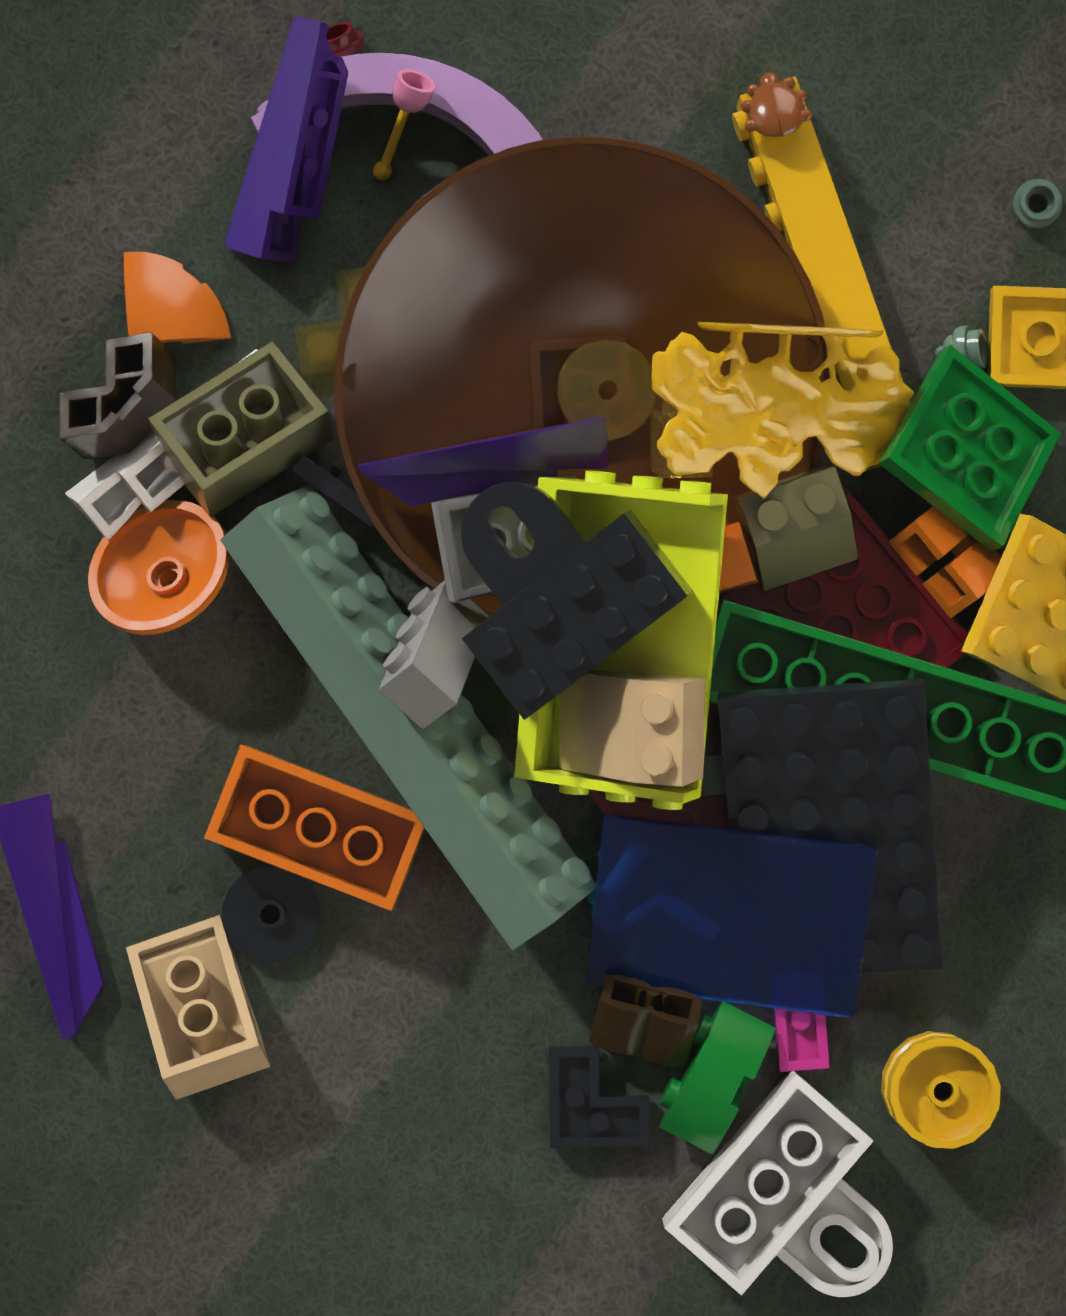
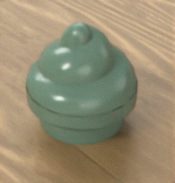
(969, 343)

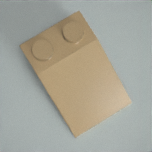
(634, 727)
(197, 1008)

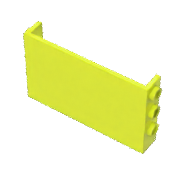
(681, 642)

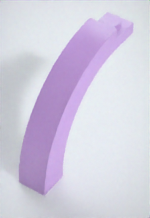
(456, 99)

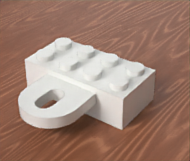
(778, 1192)

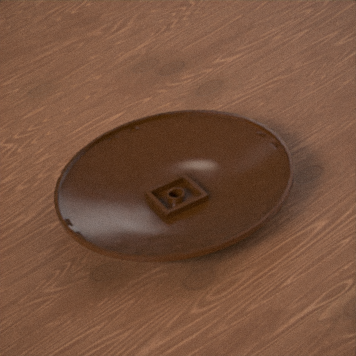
(521, 267)

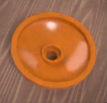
(151, 549)

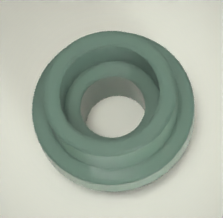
(1044, 190)

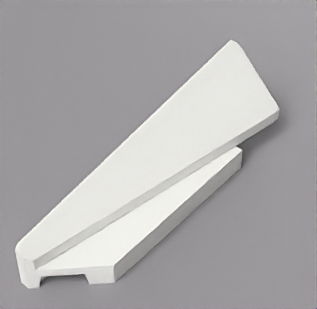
(125, 482)

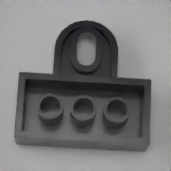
(565, 599)

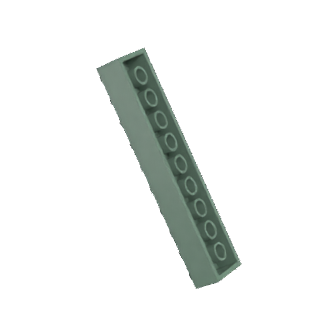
(450, 769)

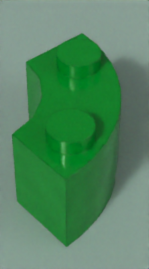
(712, 1086)

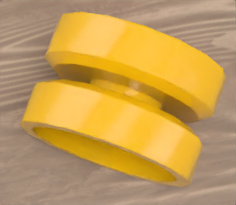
(970, 1098)

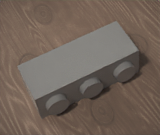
(431, 658)

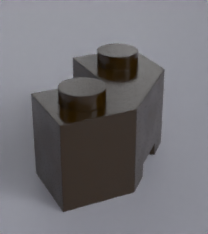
(116, 415)

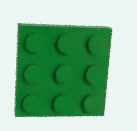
(970, 448)

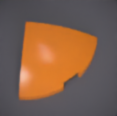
(170, 301)

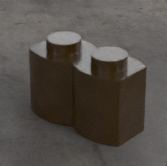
(646, 1020)

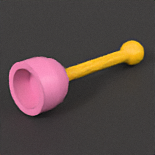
(411, 94)

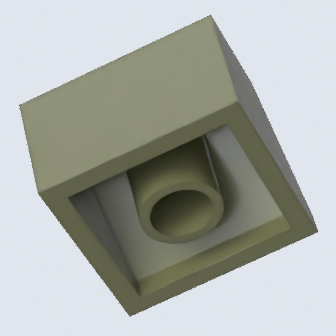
(798, 527)

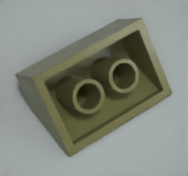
(242, 428)

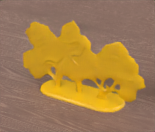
(771, 408)

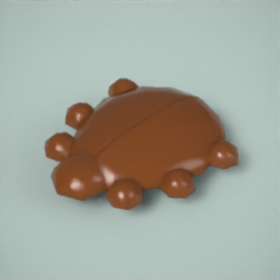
(775, 106)

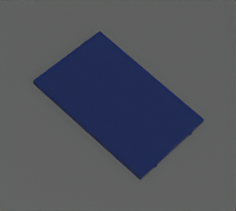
(732, 914)

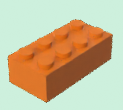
(316, 827)

